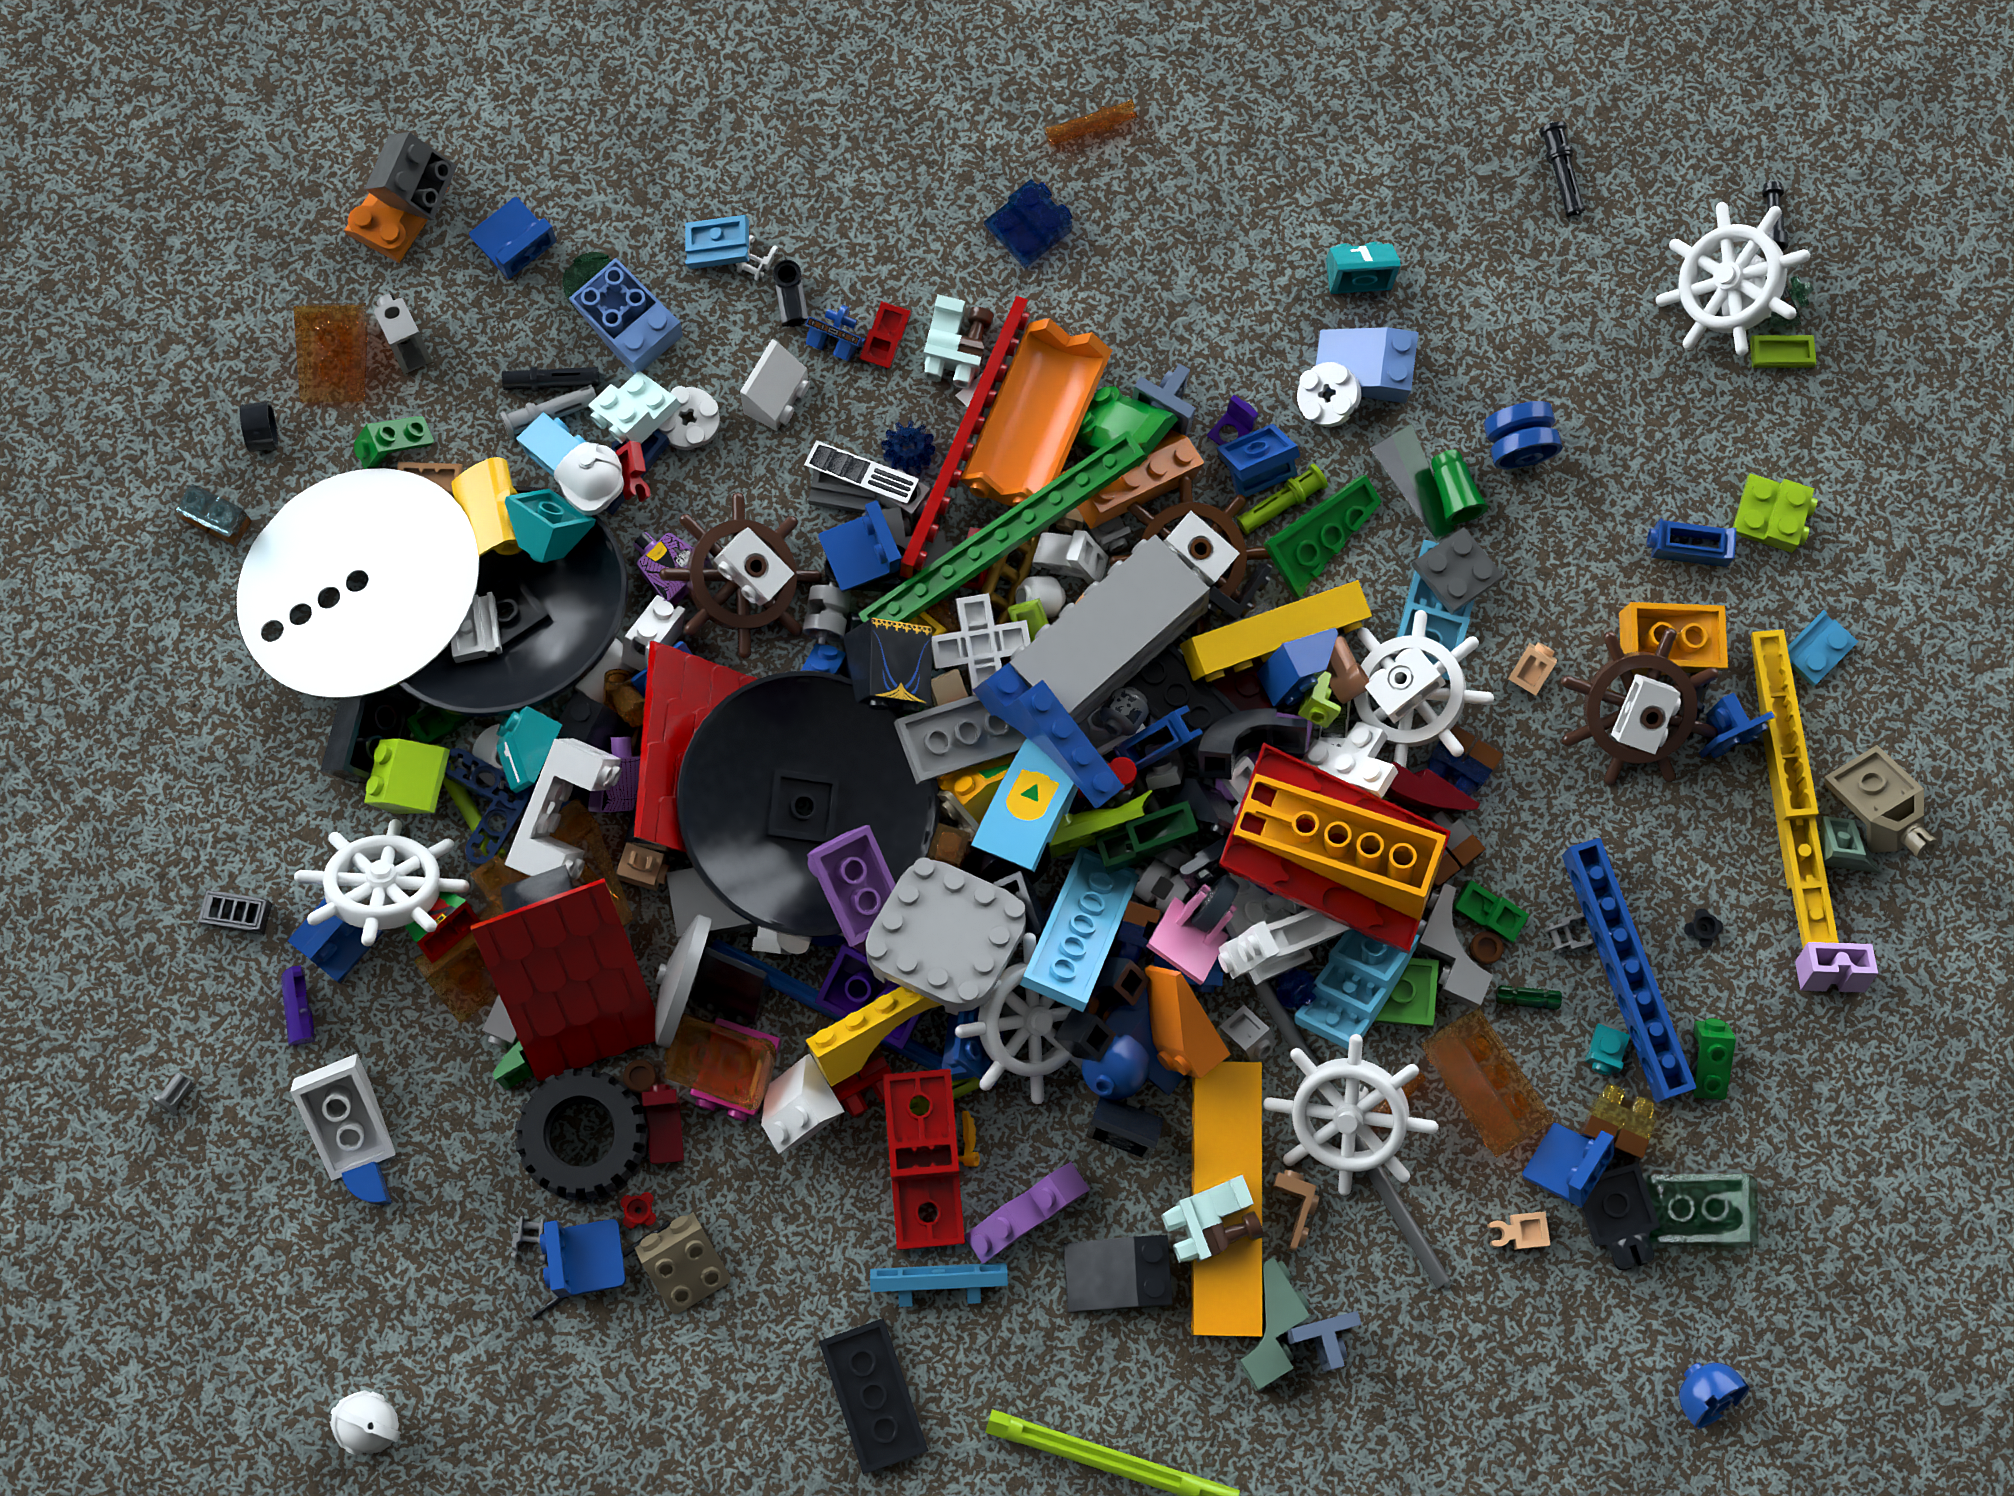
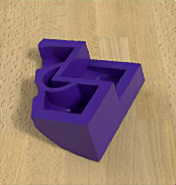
(297, 1011)

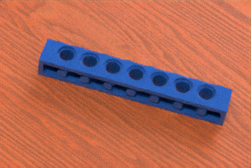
(1628, 970)

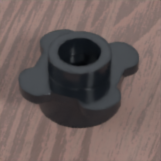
(1712, 925)

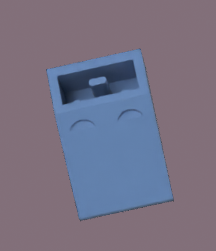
(627, 316)

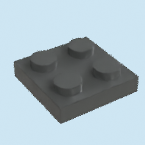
(1457, 570)

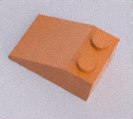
(1181, 1026)

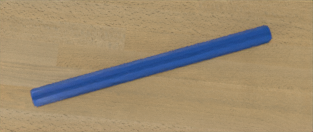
(807, 995)

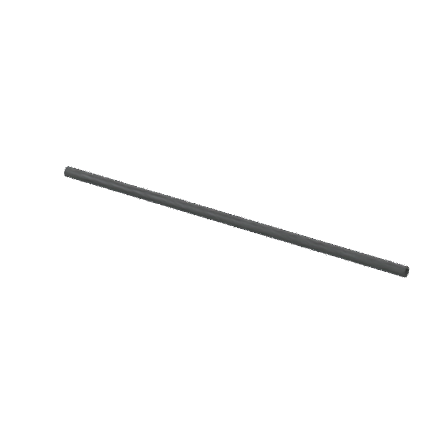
(1295, 1040)

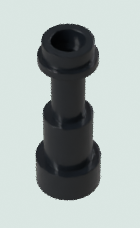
(1773, 191)

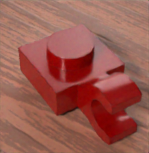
(632, 467)

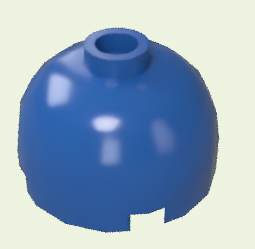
(1120, 1070)
(1710, 1391)

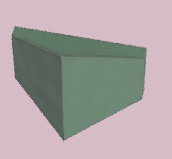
(1843, 846)

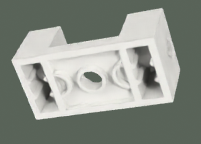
(566, 763)

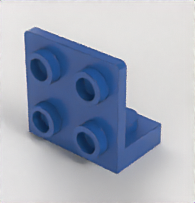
(513, 237)
(861, 549)
(1569, 1163)

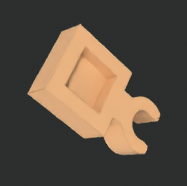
(1526, 1231)

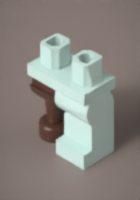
(953, 351)
(1203, 1222)

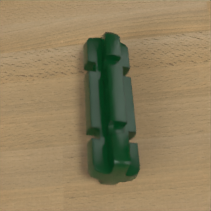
(1528, 997)

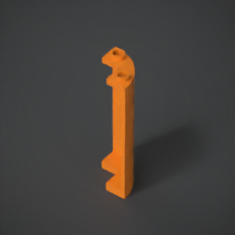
(1035, 413)

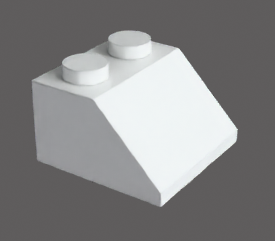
(774, 387)
(798, 1105)

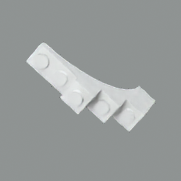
(1271, 942)

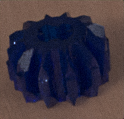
(911, 457)

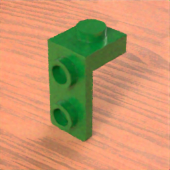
(391, 436)
(1714, 1058)

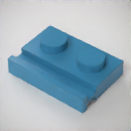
(717, 242)
(1819, 648)

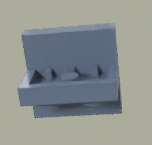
(1168, 397)
(1329, 1348)

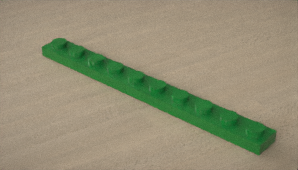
(1008, 531)

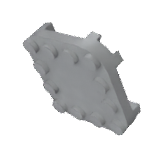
(945, 935)

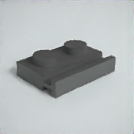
(838, 494)

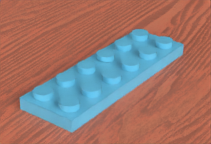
(1080, 931)

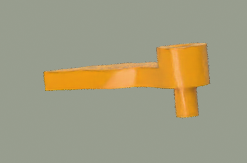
(970, 1158)

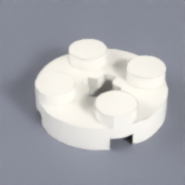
(1314, 383)
(697, 433)

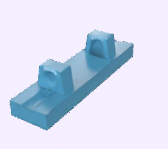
(938, 1277)

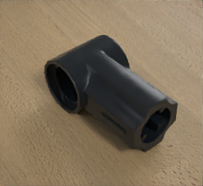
(790, 295)

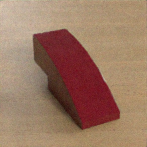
(1428, 792)

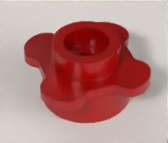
(631, 1203)

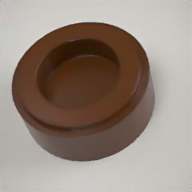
(1486, 948)
(639, 1076)

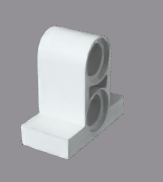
(1071, 556)

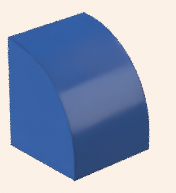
(367, 1184)

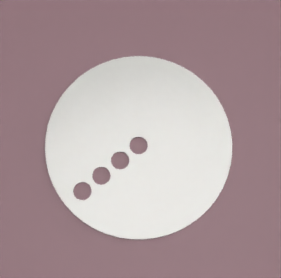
(417, 593)

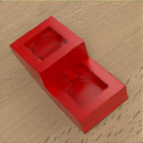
(885, 335)

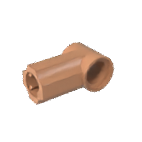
(1347, 676)

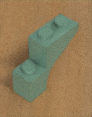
(1280, 1312)

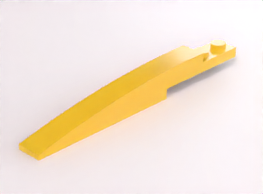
(1792, 788)

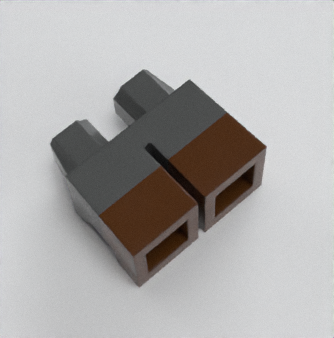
(1460, 849)

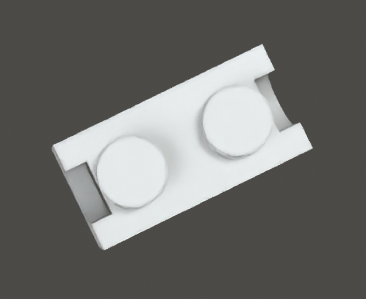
(657, 623)

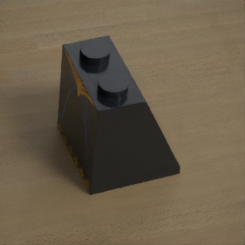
(890, 665)

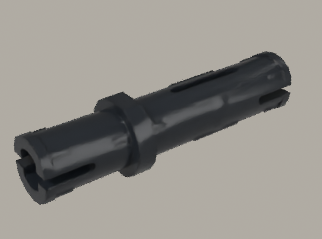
(550, 378)

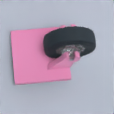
(1193, 938)

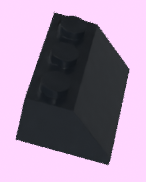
(591, 724)
(360, 726)

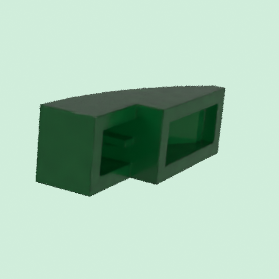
(1146, 836)

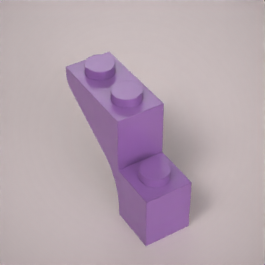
(1026, 1212)

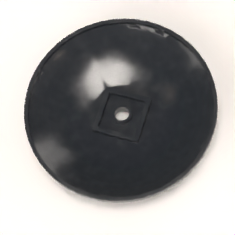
(552, 640)
(784, 743)

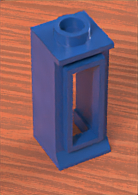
(1659, 541)
(1178, 730)

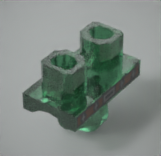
(1798, 292)

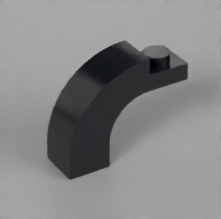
(1244, 734)

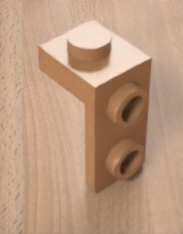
(1293, 1184)

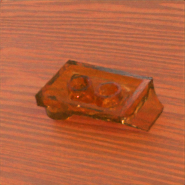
(720, 1062)

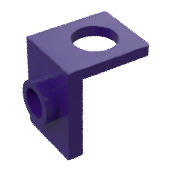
(1238, 414)

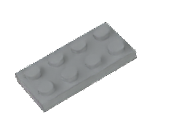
(954, 738)

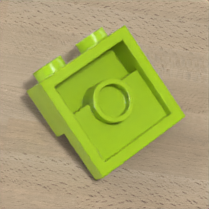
(1775, 512)

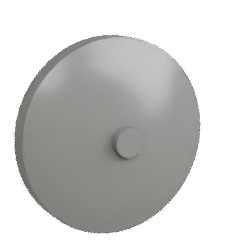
(677, 979)

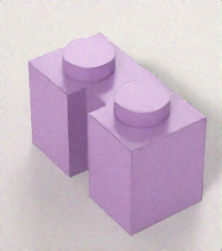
(1843, 964)

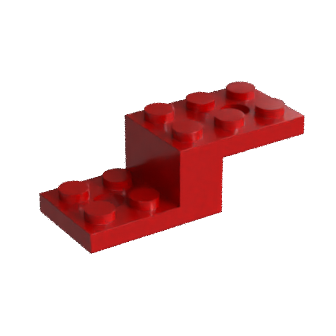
(923, 1159)

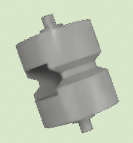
(827, 613)
(1160, 885)

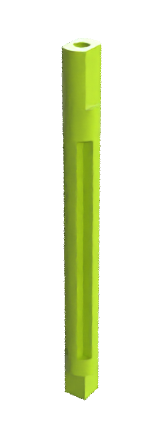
(1103, 1458)

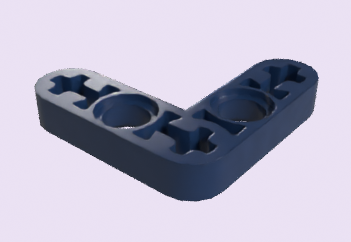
(499, 804)

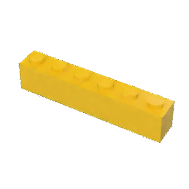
(1264, 633)

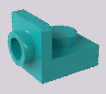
(1607, 1050)

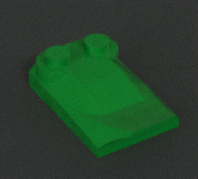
(1113, 414)

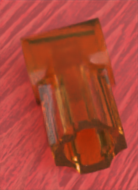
(623, 697)

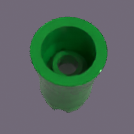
(1457, 488)

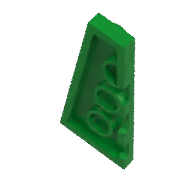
(1315, 537)

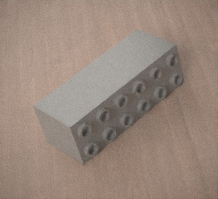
(1114, 628)

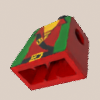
(453, 923)

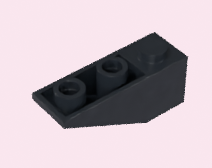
(1207, 805)

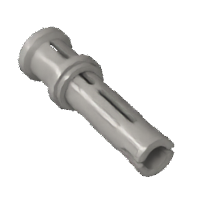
(566, 404)

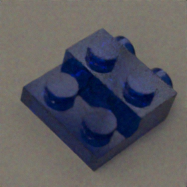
(1030, 223)

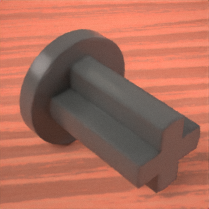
(172, 1094)

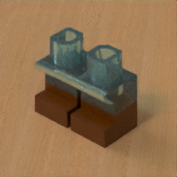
(213, 515)

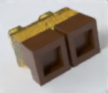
(1629, 1127)

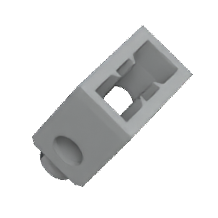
(399, 326)

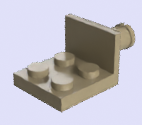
(1885, 801)

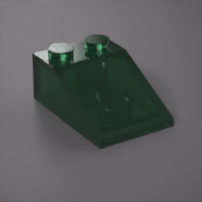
(1705, 1210)

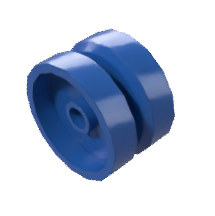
(1523, 435)

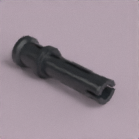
(1560, 156)

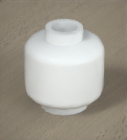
(1045, 588)

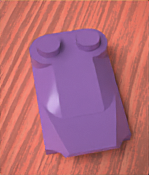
(853, 881)

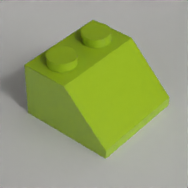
(406, 776)

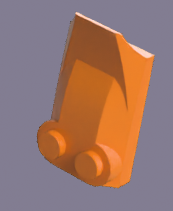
(384, 227)

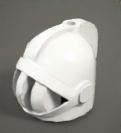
(590, 477)
(364, 1423)

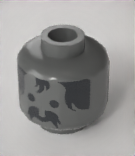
(1124, 711)

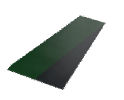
(1408, 468)

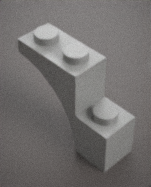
(1463, 979)

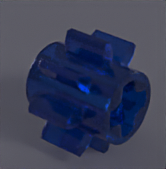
(1295, 988)

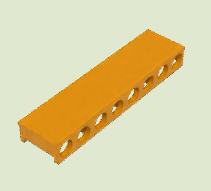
(1224, 1146)

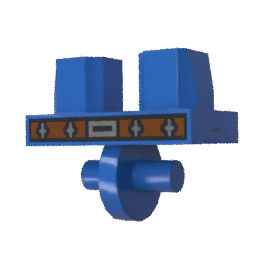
(847, 342)

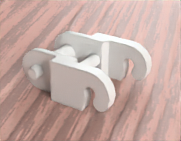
(765, 263)

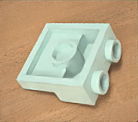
(633, 409)

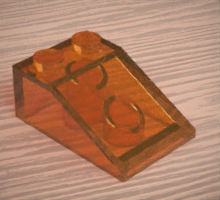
(331, 351)

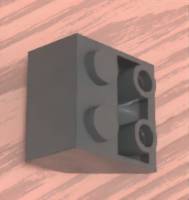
(410, 176)

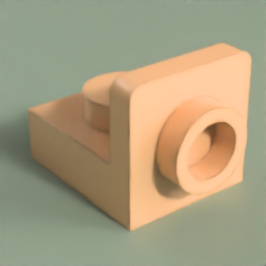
(1533, 667)

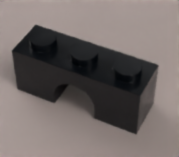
(1085, 1032)

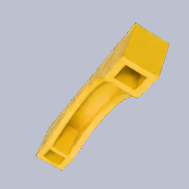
(849, 1042)

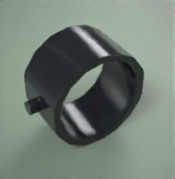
(258, 426)

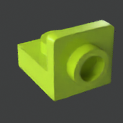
(1316, 704)

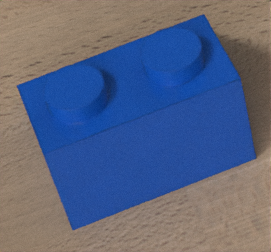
(1296, 667)

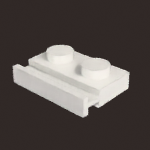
(478, 632)

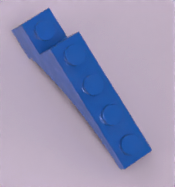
(1050, 727)

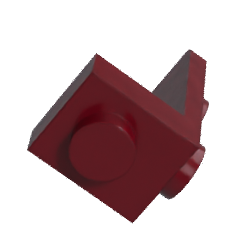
(664, 1124)

